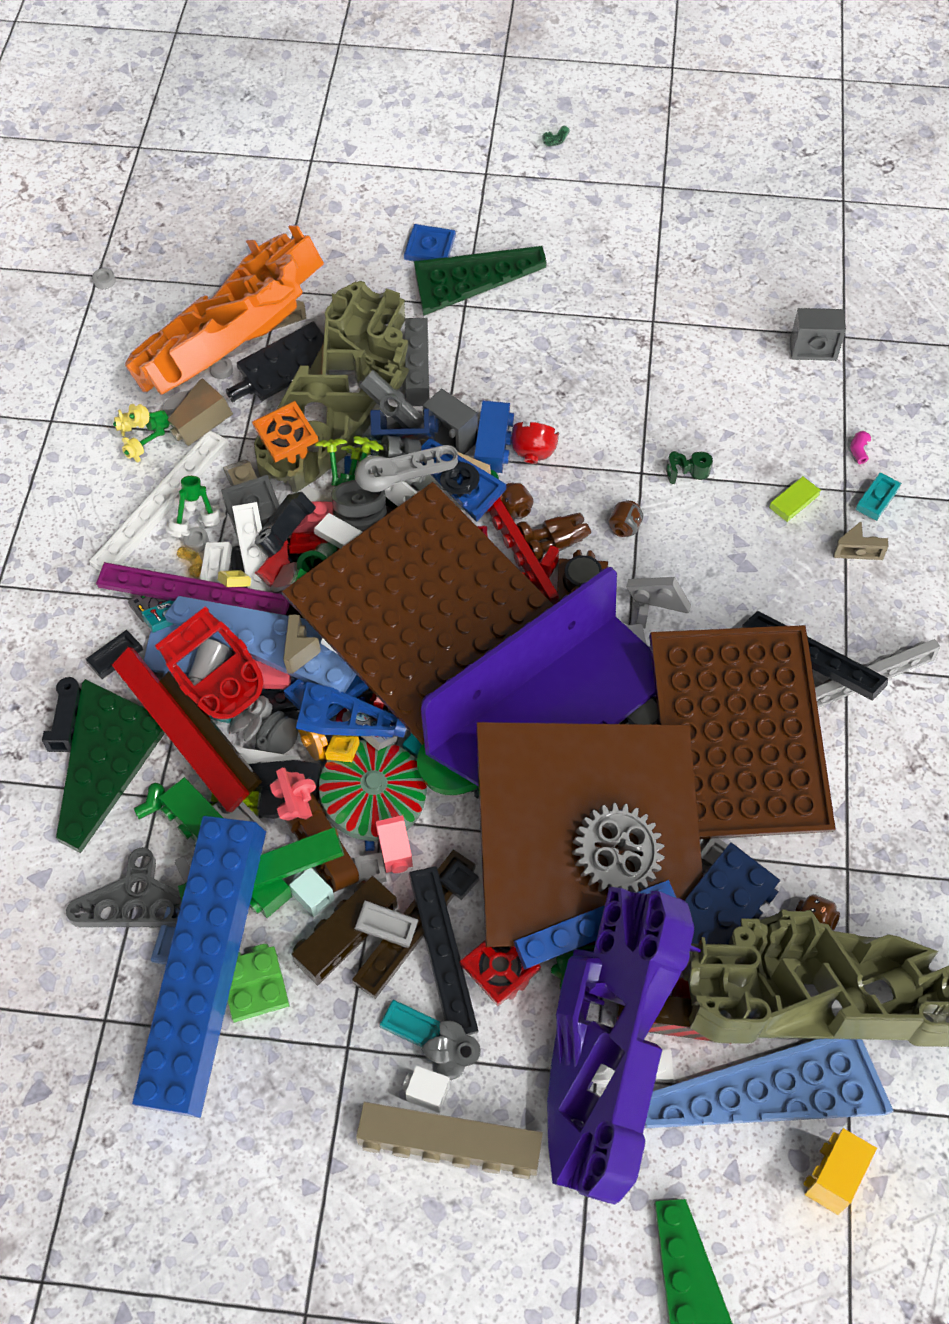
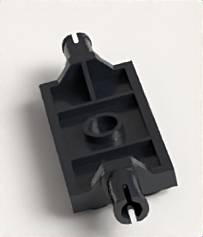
(277, 364)

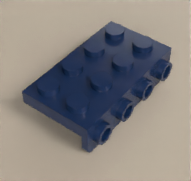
(727, 893)

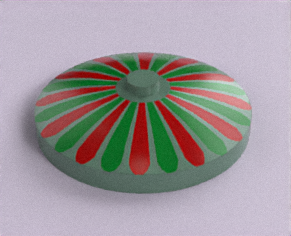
(372, 789)

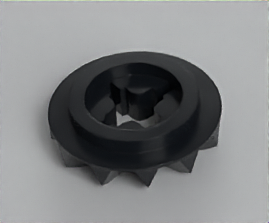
(470, 479)

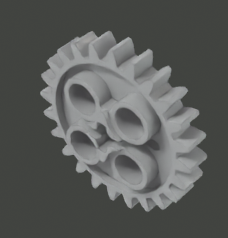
(620, 825)

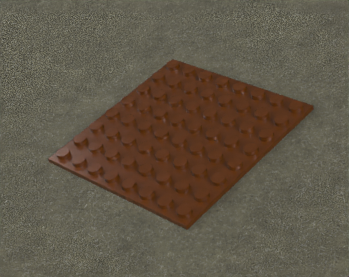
(416, 601)
(540, 787)

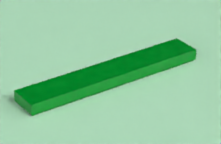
(295, 858)

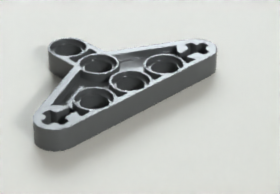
(123, 899)

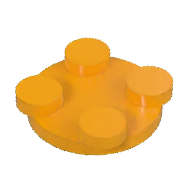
(314, 744)

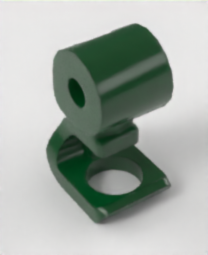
(697, 469)

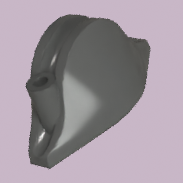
(278, 732)

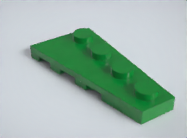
(687, 1272)

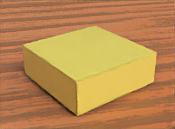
(234, 578)

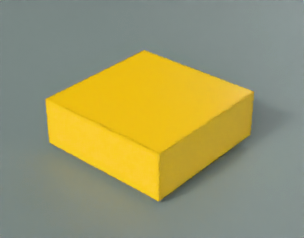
(342, 748)

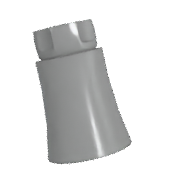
(208, 658)

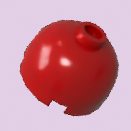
(534, 441)

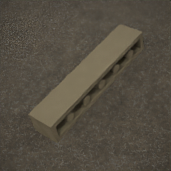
(449, 1139)

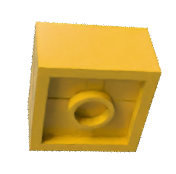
(840, 1171)

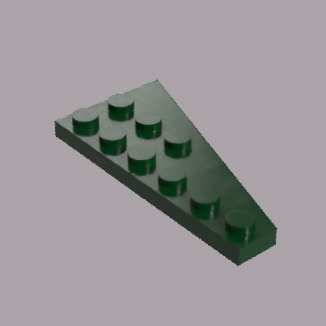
(457, 278)

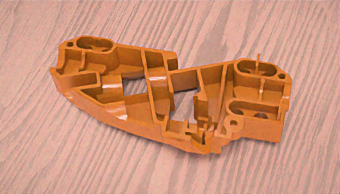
(245, 307)

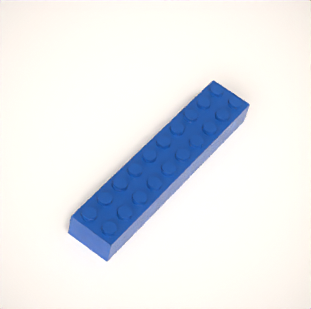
(200, 968)

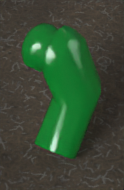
(152, 802)

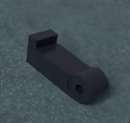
(283, 523)
(63, 726)

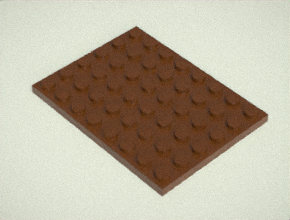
(750, 727)

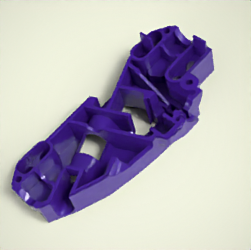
(636, 963)

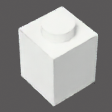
(426, 1088)

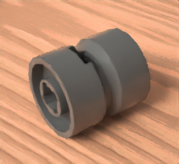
(395, 447)

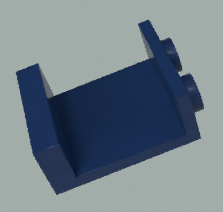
(379, 427)

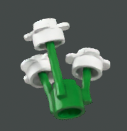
(189, 497)

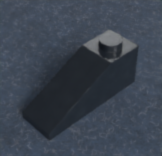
(267, 772)

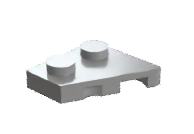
(659, 592)

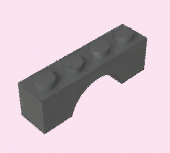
(417, 361)

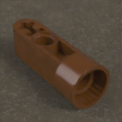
(338, 872)

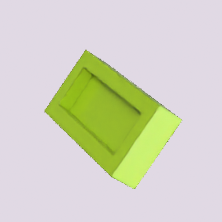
(795, 499)

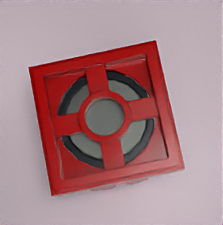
(498, 971)

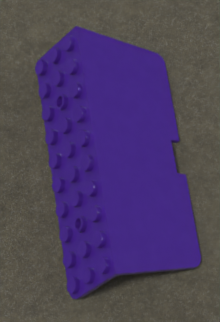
(559, 668)

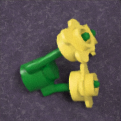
(140, 417)

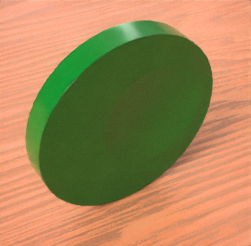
(441, 778)

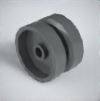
(358, 506)

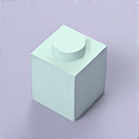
(311, 891)

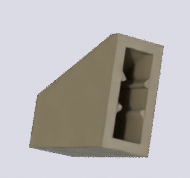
(198, 413)

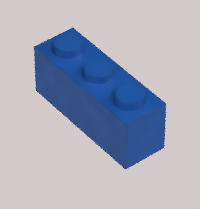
(494, 434)

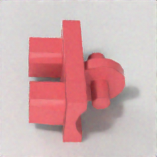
(296, 793)

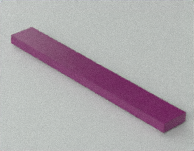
(170, 586)

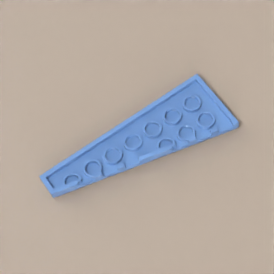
(266, 639)
(794, 1084)

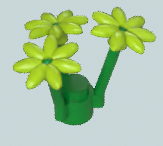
(355, 455)

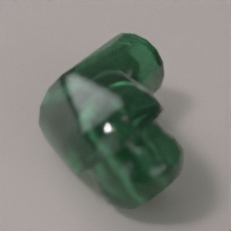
(553, 140)

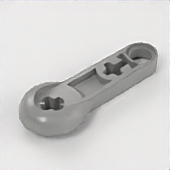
(402, 467)

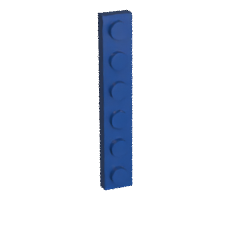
(568, 934)

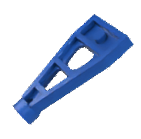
(315, 707)

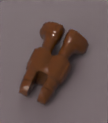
(558, 531)

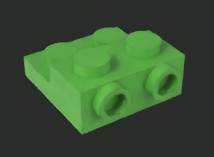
(257, 984)

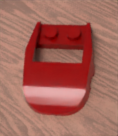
(231, 685)

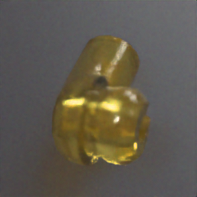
(194, 559)

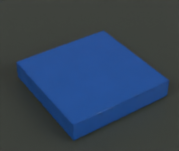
(429, 243)

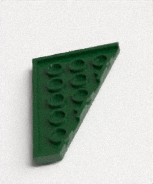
(106, 753)

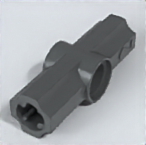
(380, 391)

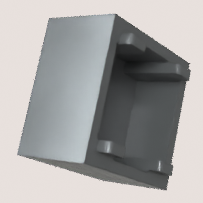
(817, 334)
(456, 421)
(252, 491)

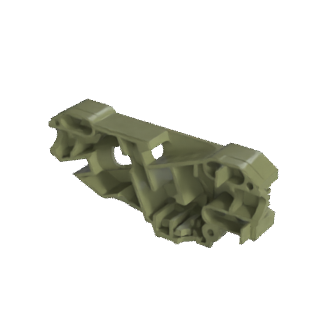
(353, 340)
(758, 988)

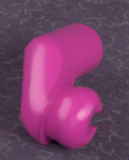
(857, 446)

